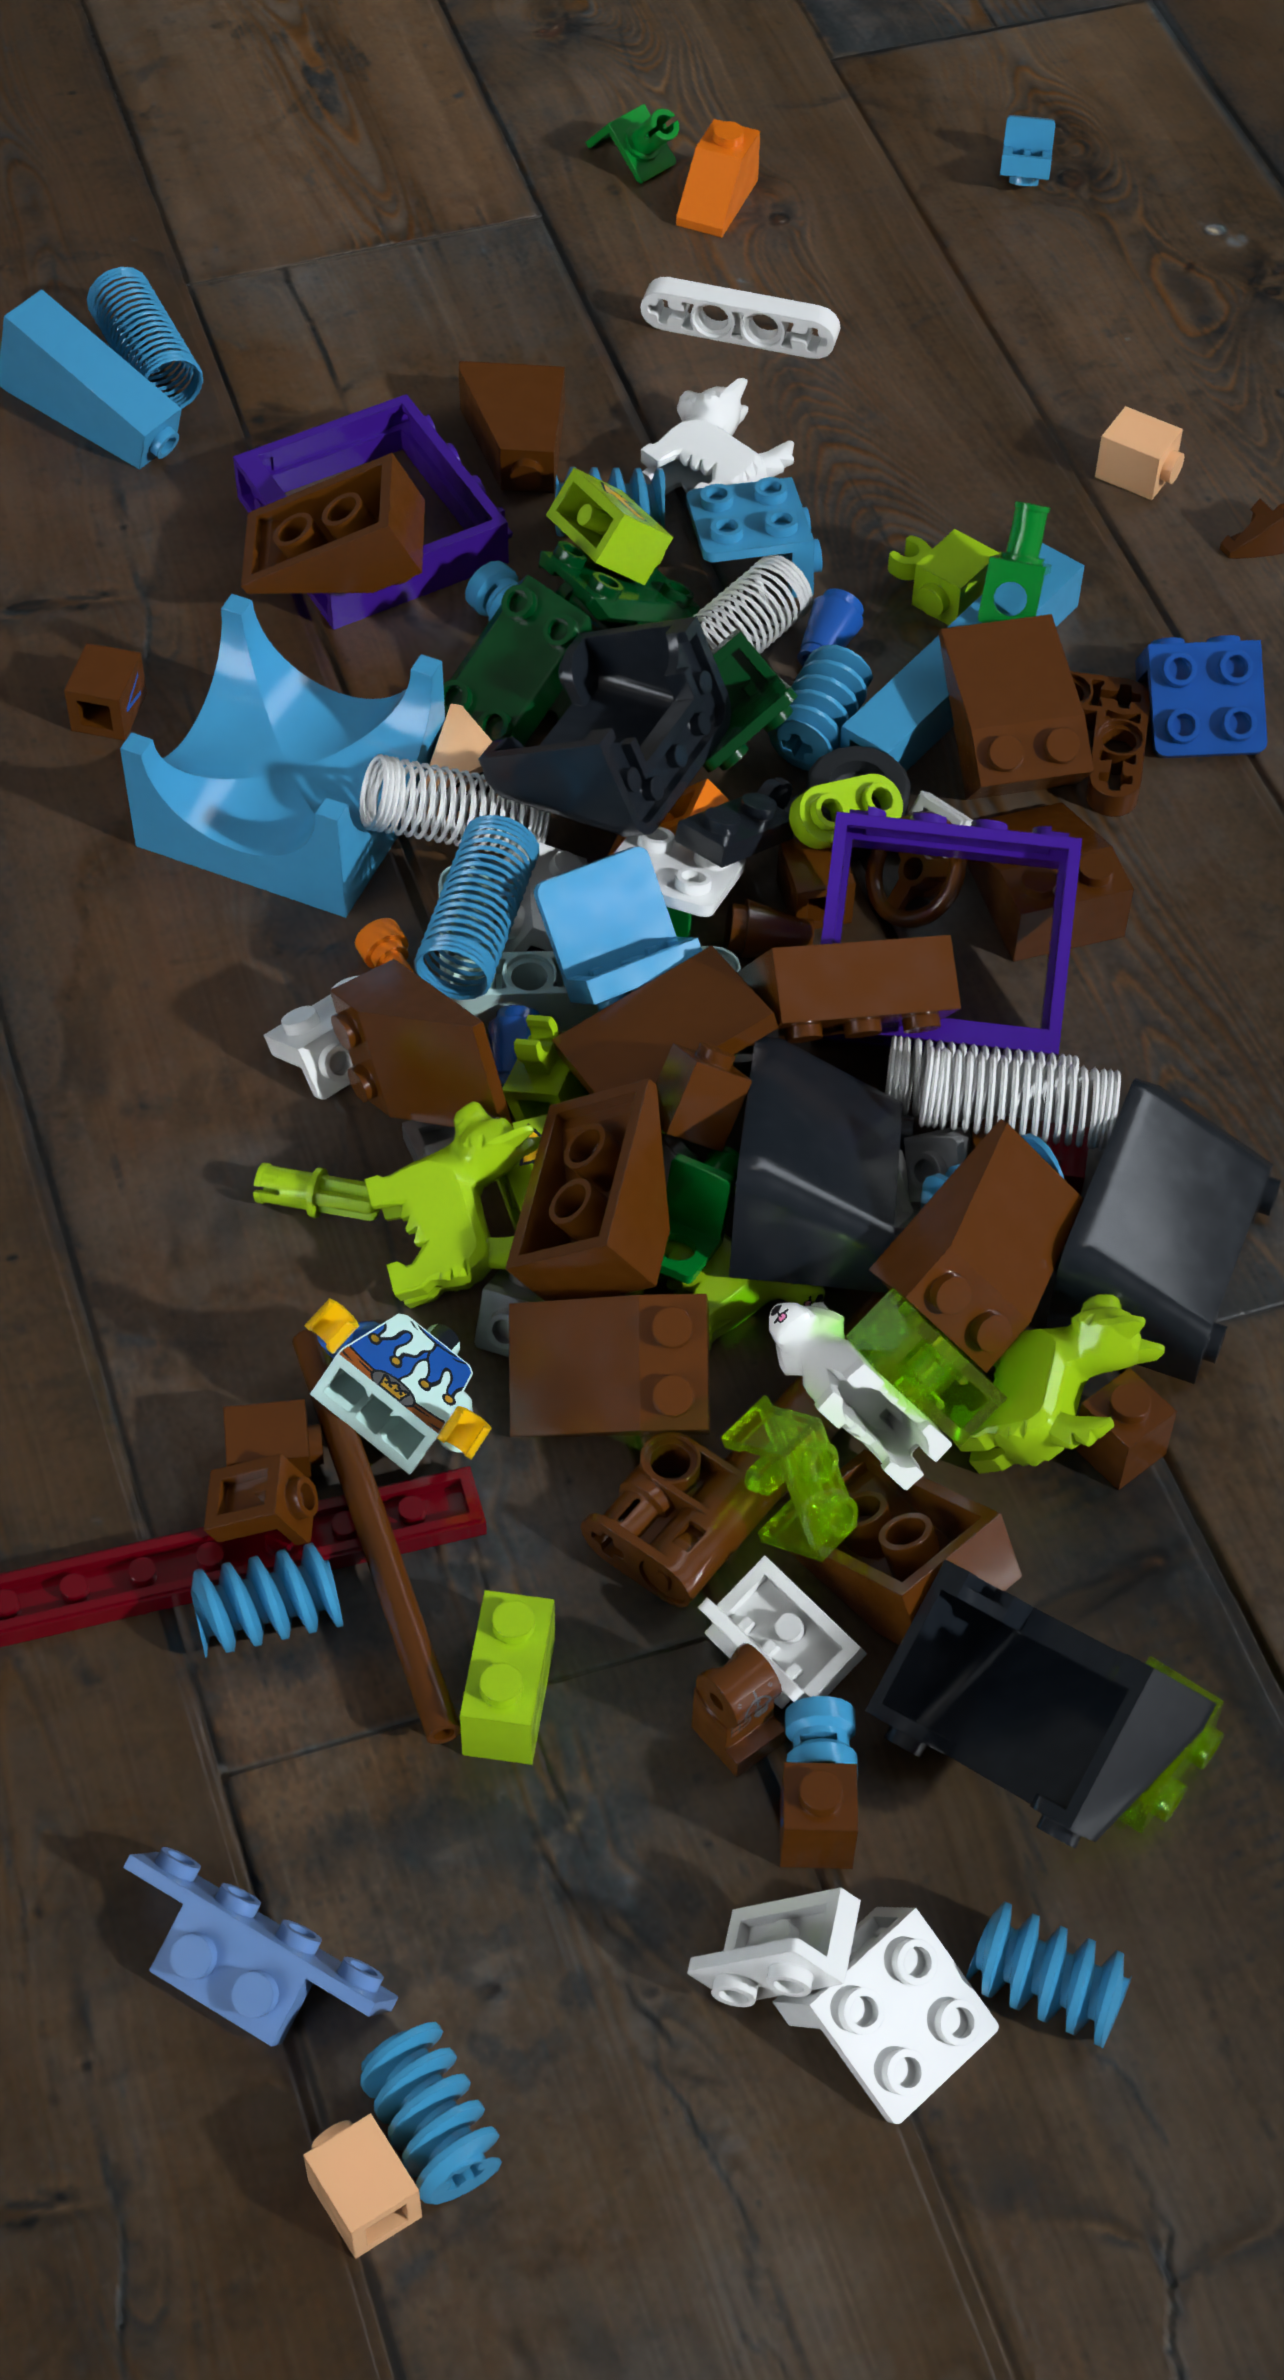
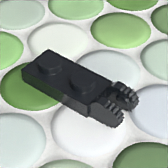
(741, 825)

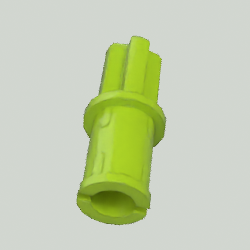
(313, 1192)

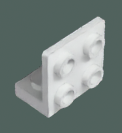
(901, 2013)

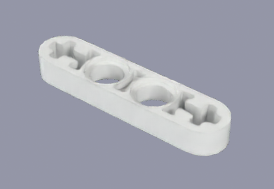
(740, 309)

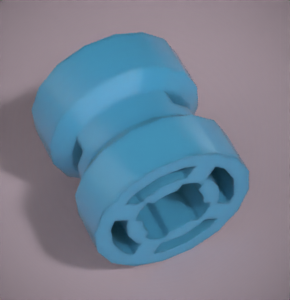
(488, 586)
(821, 1730)

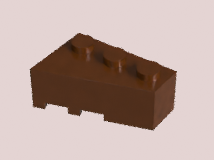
(856, 987)

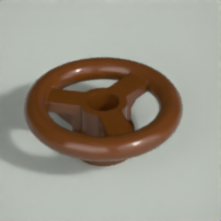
(919, 875)

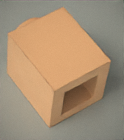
(1140, 453)
(362, 2184)

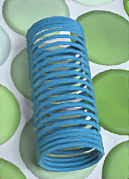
(116, 340)
(461, 943)

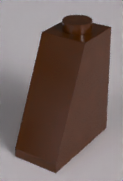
(515, 420)

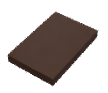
(683, 1006)

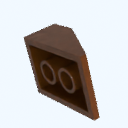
(338, 535)
(1014, 707)
(1023, 896)
(414, 1048)
(595, 1198)
(984, 1246)
(610, 1366)
(902, 1543)

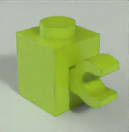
(943, 576)
(539, 1073)

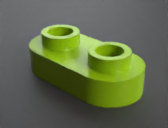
(840, 796)

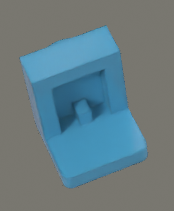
(1027, 149)

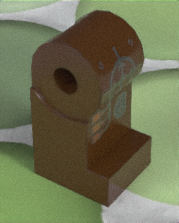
(737, 1709)

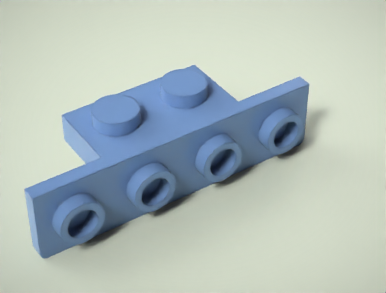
(244, 1960)

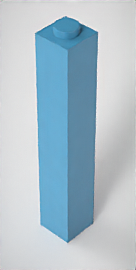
(915, 704)

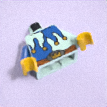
(397, 1384)

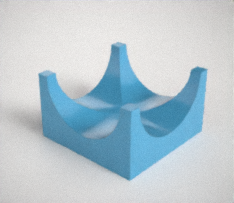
(278, 772)

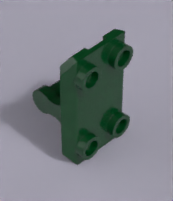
(613, 597)
(514, 664)

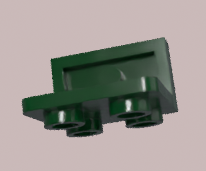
(756, 698)

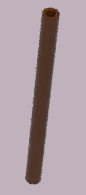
(382, 1555)

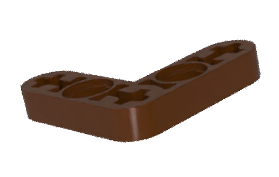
(1114, 724)

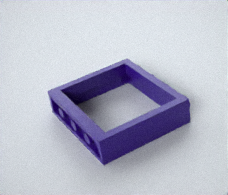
(362, 437)
(982, 841)

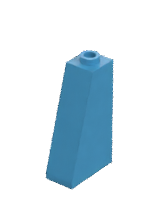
(84, 383)

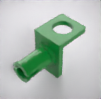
(642, 140)
(1018, 563)
(699, 1208)

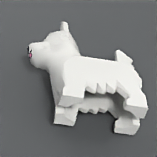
(702, 446)
(851, 1391)

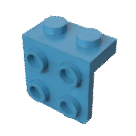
(755, 522)
(610, 927)

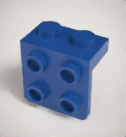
(1205, 696)

